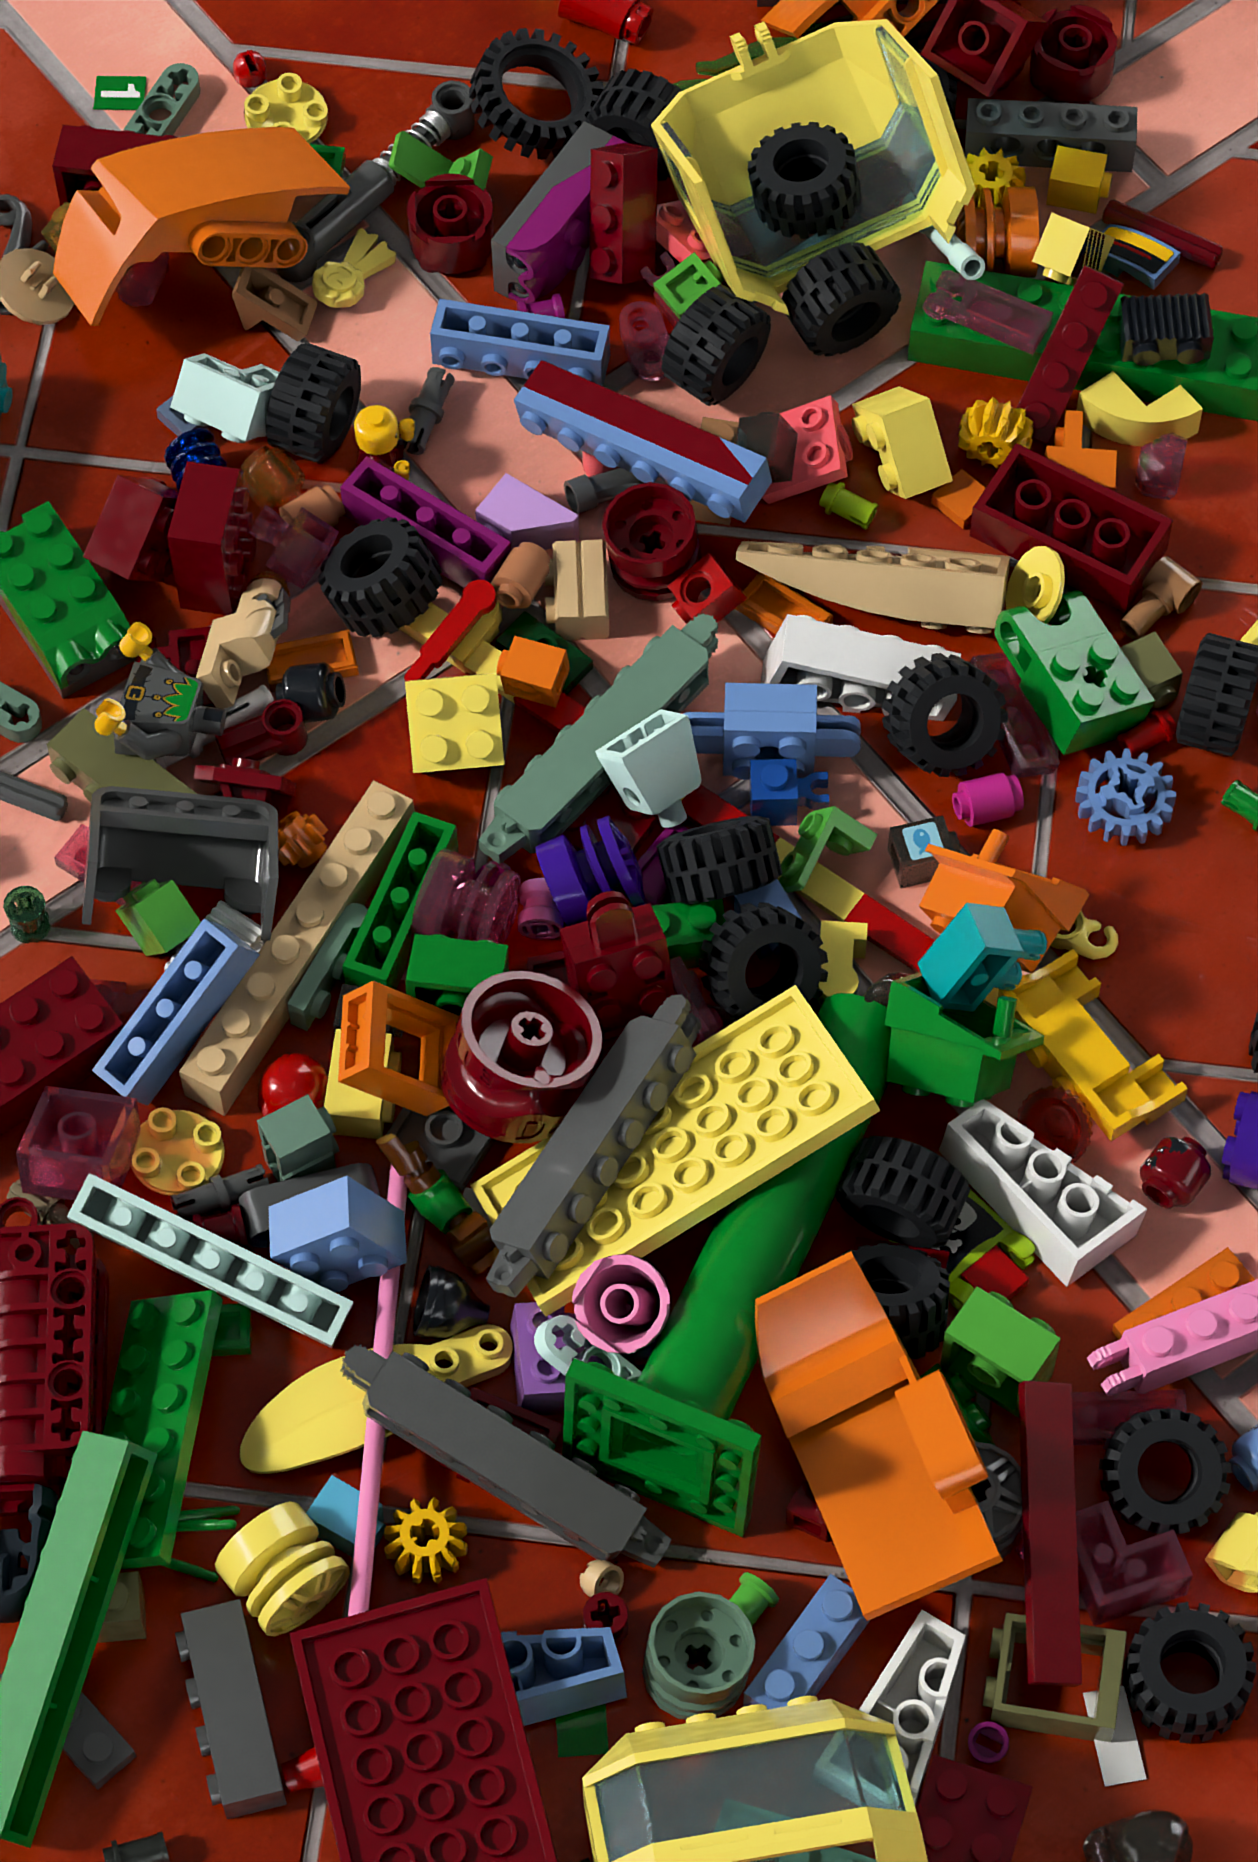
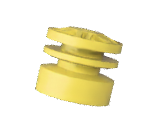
(282, 1568)

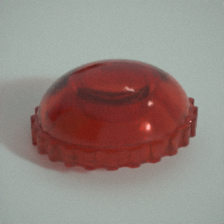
(1057, 1120)

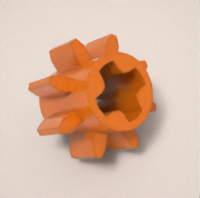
(300, 839)

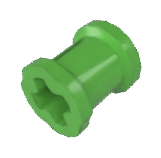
(754, 1596)

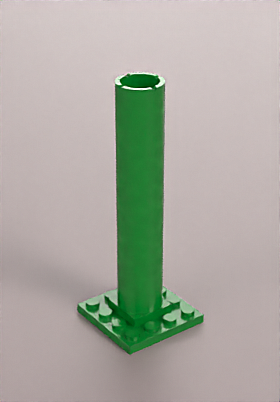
(673, 1425)

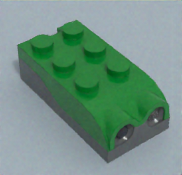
(60, 602)

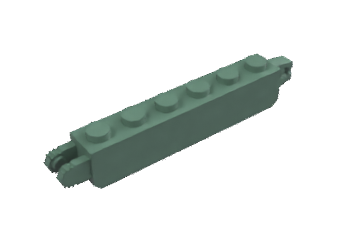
(569, 774)

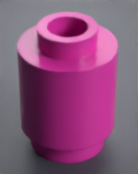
(988, 799)

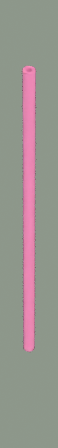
(374, 1432)

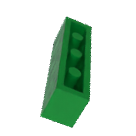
(384, 937)

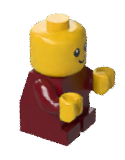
(378, 438)

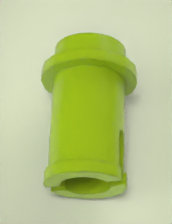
(848, 505)

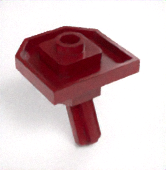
(245, 780)

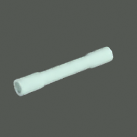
(959, 254)

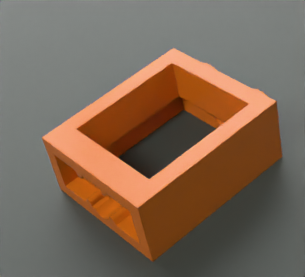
(363, 1046)

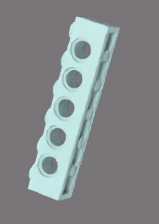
(210, 1260)

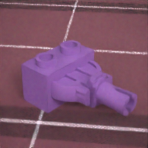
(537, 1382)

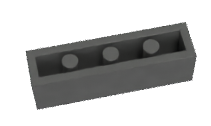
(232, 1710)

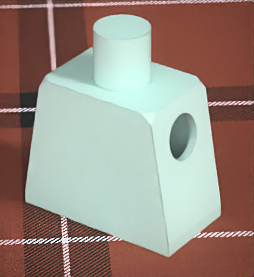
(654, 766)

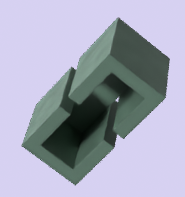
(298, 1140)

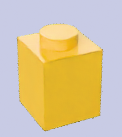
(1078, 179)

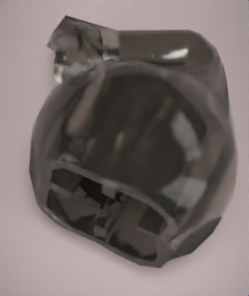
(1141, 1837)

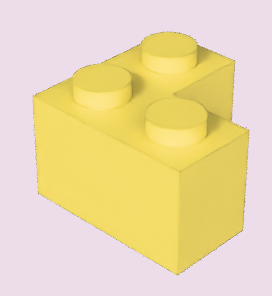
(907, 439)

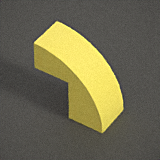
(1122, 417)

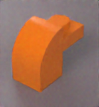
(1068, 451)

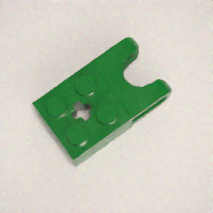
(1073, 673)

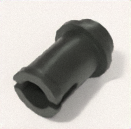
(140, 1850)

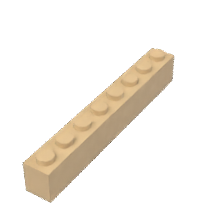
(259, 1002)

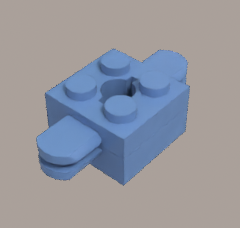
(773, 724)

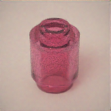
(143, 281)

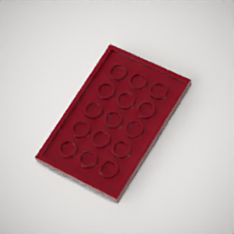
(422, 1733)

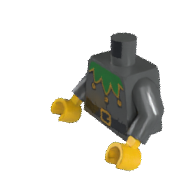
(158, 707)

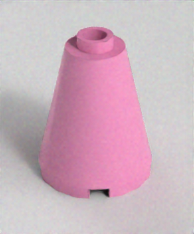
(621, 1303)

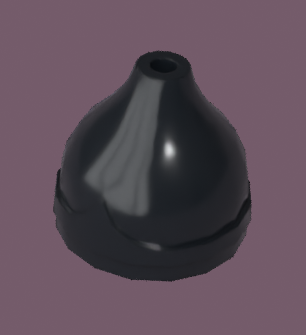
(446, 1305)

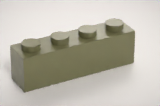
(90, 761)

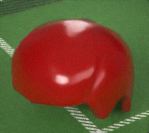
(289, 1080)

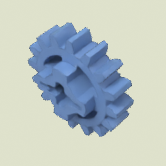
(1134, 782)

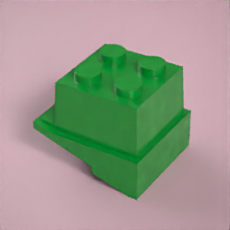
(952, 1050)

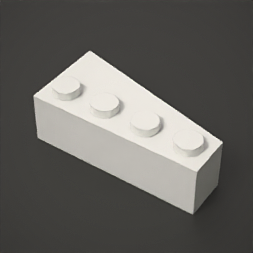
(845, 663)
(1039, 1192)
(916, 1691)

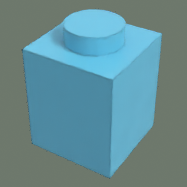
(336, 1515)

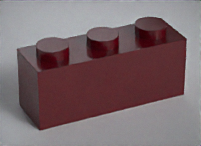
(623, 212)

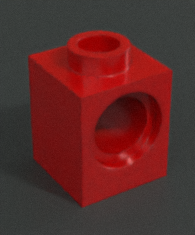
(705, 574)

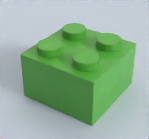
(998, 1348)

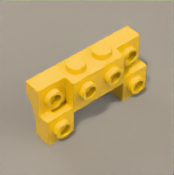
(1082, 1055)

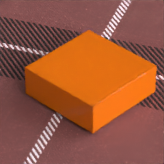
(958, 498)

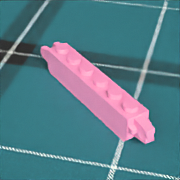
(1182, 1342)

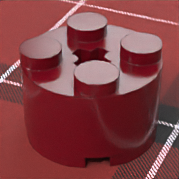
(1074, 55)
(450, 225)

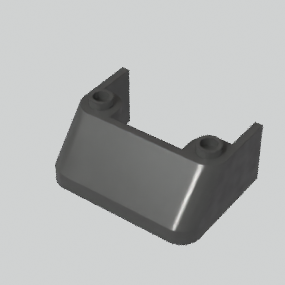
(184, 840)

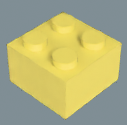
(454, 722)

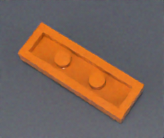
(1208, 1280)

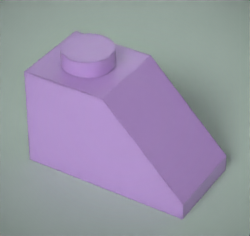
(526, 515)

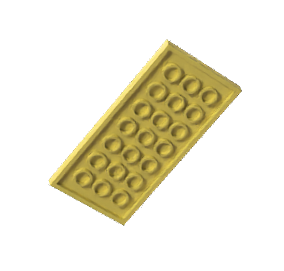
(736, 1118)

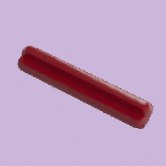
(1189, 244)

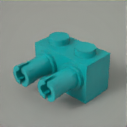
(977, 955)

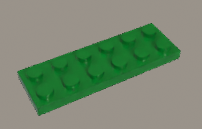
(159, 1406)

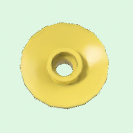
(1037, 583)

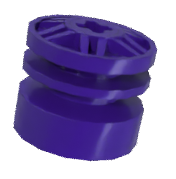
(597, 868)

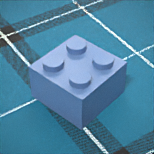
(337, 1234)

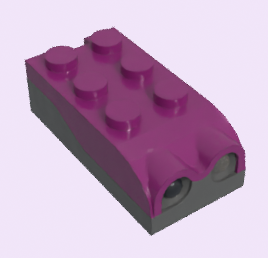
(551, 223)

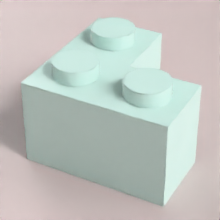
(224, 396)

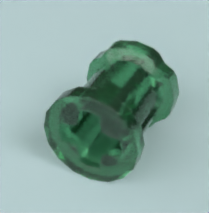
(24, 917)

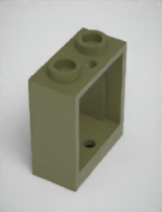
(1094, 1641)

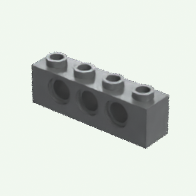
(1036, 128)

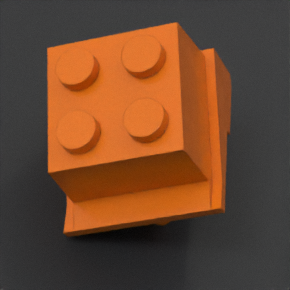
(979, 879)

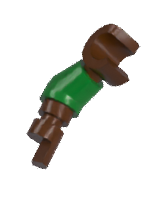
(442, 1204)

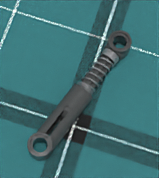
(374, 181)

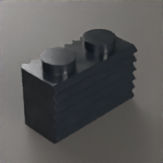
(1165, 328)

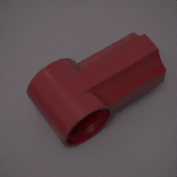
(259, 735)

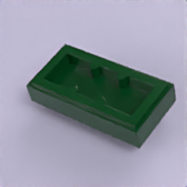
(532, 629)

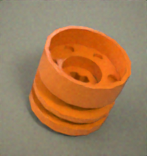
(1003, 231)

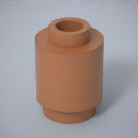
(319, 501)
(521, 575)

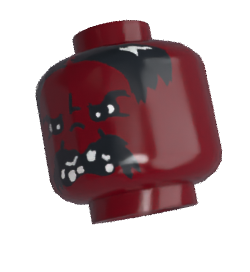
(1175, 1172)

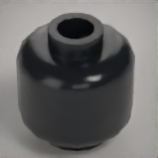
(314, 689)

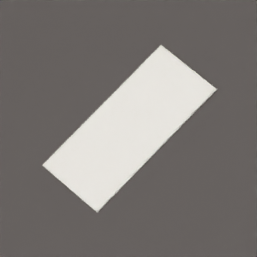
(1121, 1757)

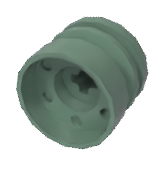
(693, 1630)

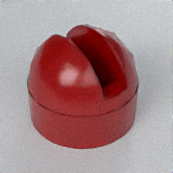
(241, 70)

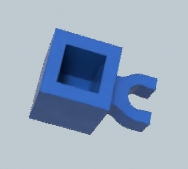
(778, 791)

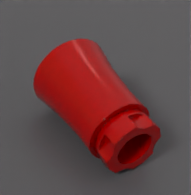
(614, 17)

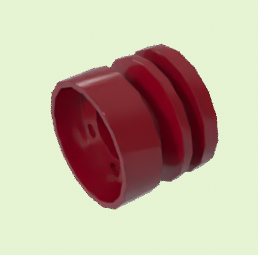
(650, 539)

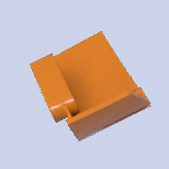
(197, 194)
(873, 1438)

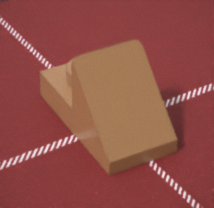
(269, 298)

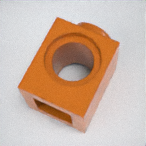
(533, 671)

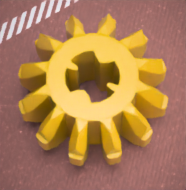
(994, 173)
(992, 430)
(439, 1551)

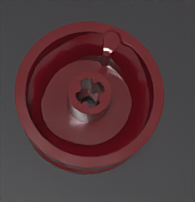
(520, 1056)

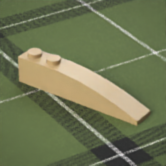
(918, 586)

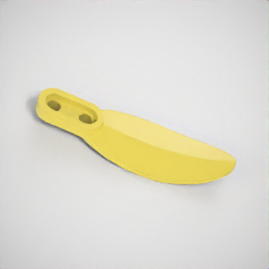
(324, 1411)

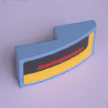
(1139, 255)

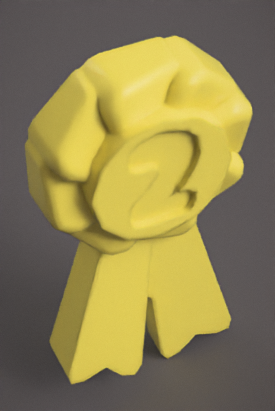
(343, 282)

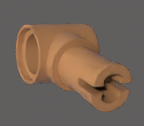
(1166, 589)

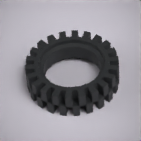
(544, 55)

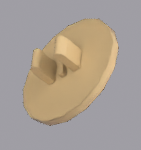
(31, 288)

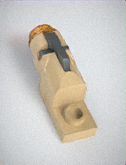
(245, 639)

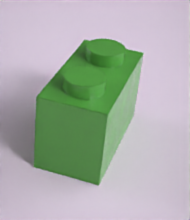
(157, 916)

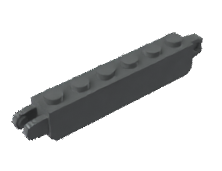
(592, 1145)
(503, 1458)

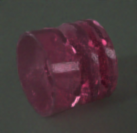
(459, 904)

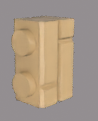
(579, 590)

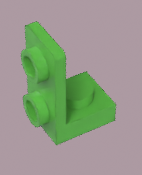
(420, 162)
(687, 283)
(821, 828)

